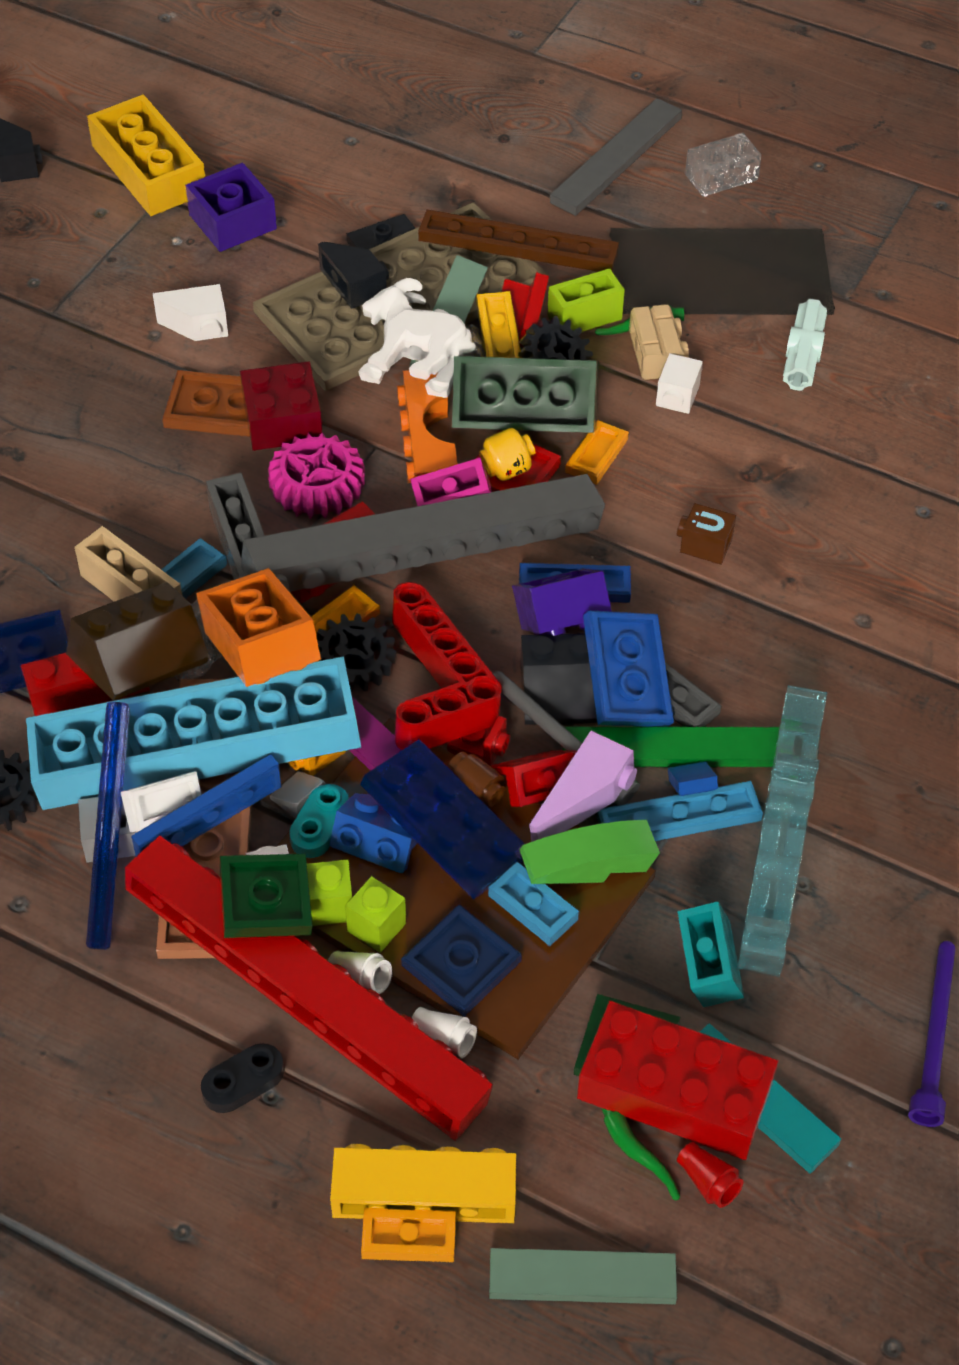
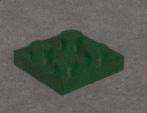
(265, 895)

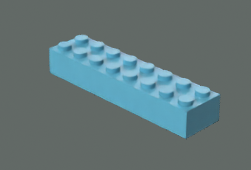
(196, 729)

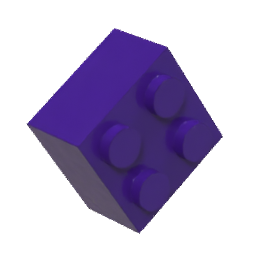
(231, 207)
(560, 600)

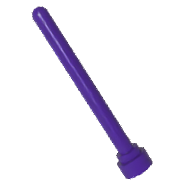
(927, 1105)

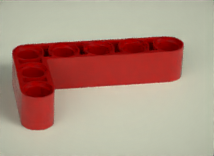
(468, 690)

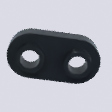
(244, 1078)

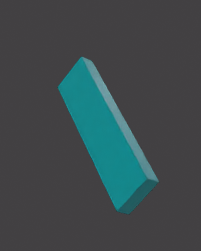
(792, 1124)

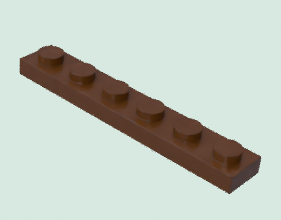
(518, 241)

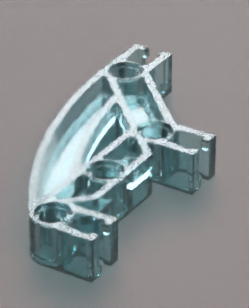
(782, 833)

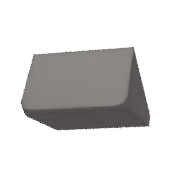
(295, 792)

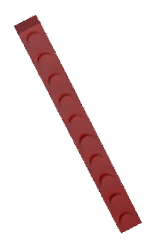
(314, 993)

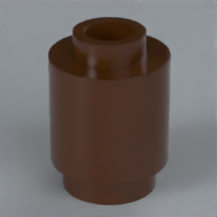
(478, 777)

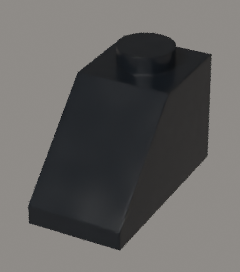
(17, 153)
(352, 272)

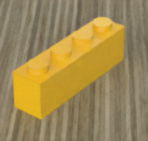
(471, 1183)

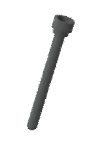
(550, 725)

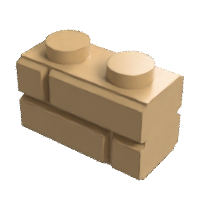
(654, 336)

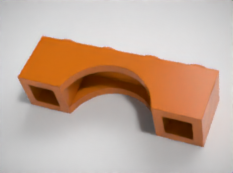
(420, 413)

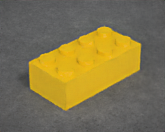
(145, 153)

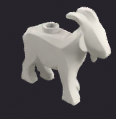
(415, 334)

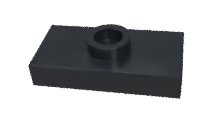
(380, 232)

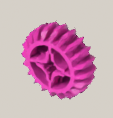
(316, 475)

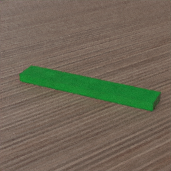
(692, 744)

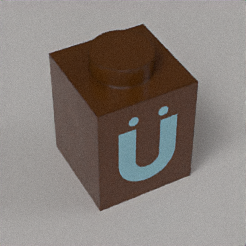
(706, 533)

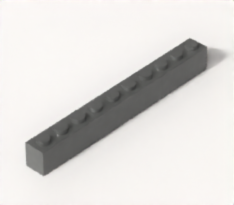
(426, 533)

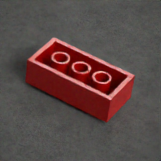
(677, 1080)

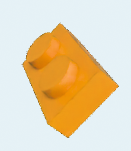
(408, 1235)

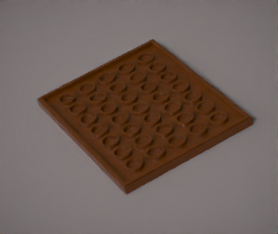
(535, 988)

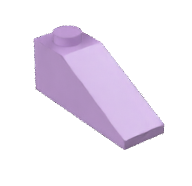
(586, 786)

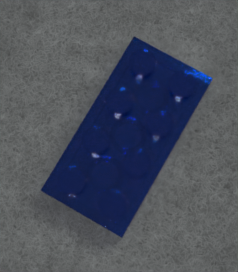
(444, 817)

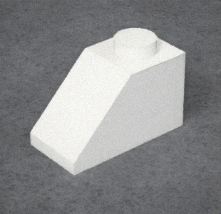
(193, 312)

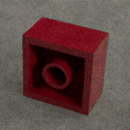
(280, 404)

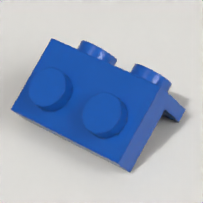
(371, 833)

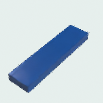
(213, 806)

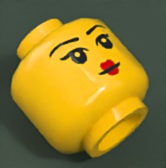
(507, 454)

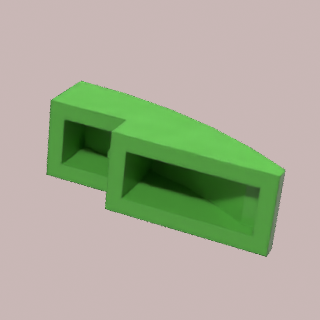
(590, 853)

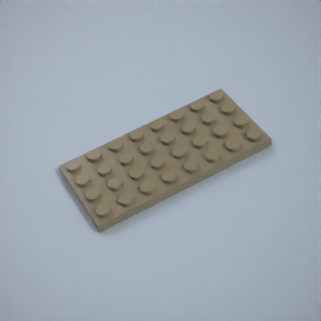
(339, 340)

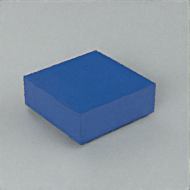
(692, 778)

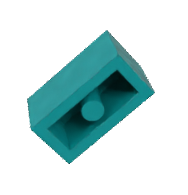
(710, 954)

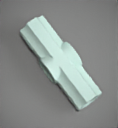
(805, 344)

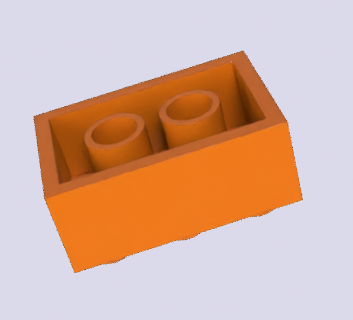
(258, 627)

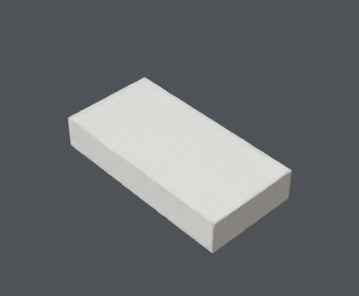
(155, 800)

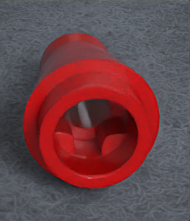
(712, 1176)

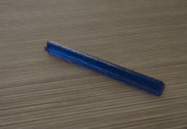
(107, 826)

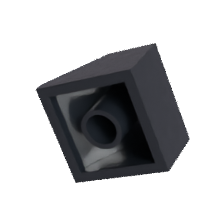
(558, 676)

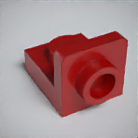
(485, 743)

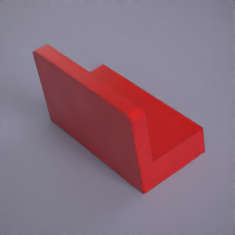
(526, 301)
(534, 776)

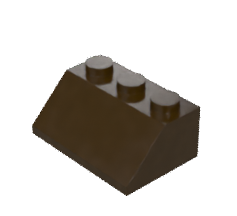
(137, 641)

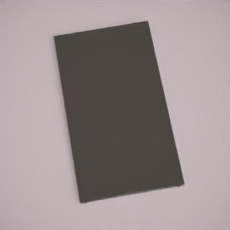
(722, 269)

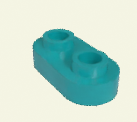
(318, 817)

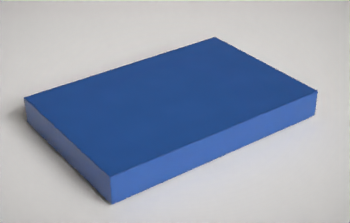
(628, 669)

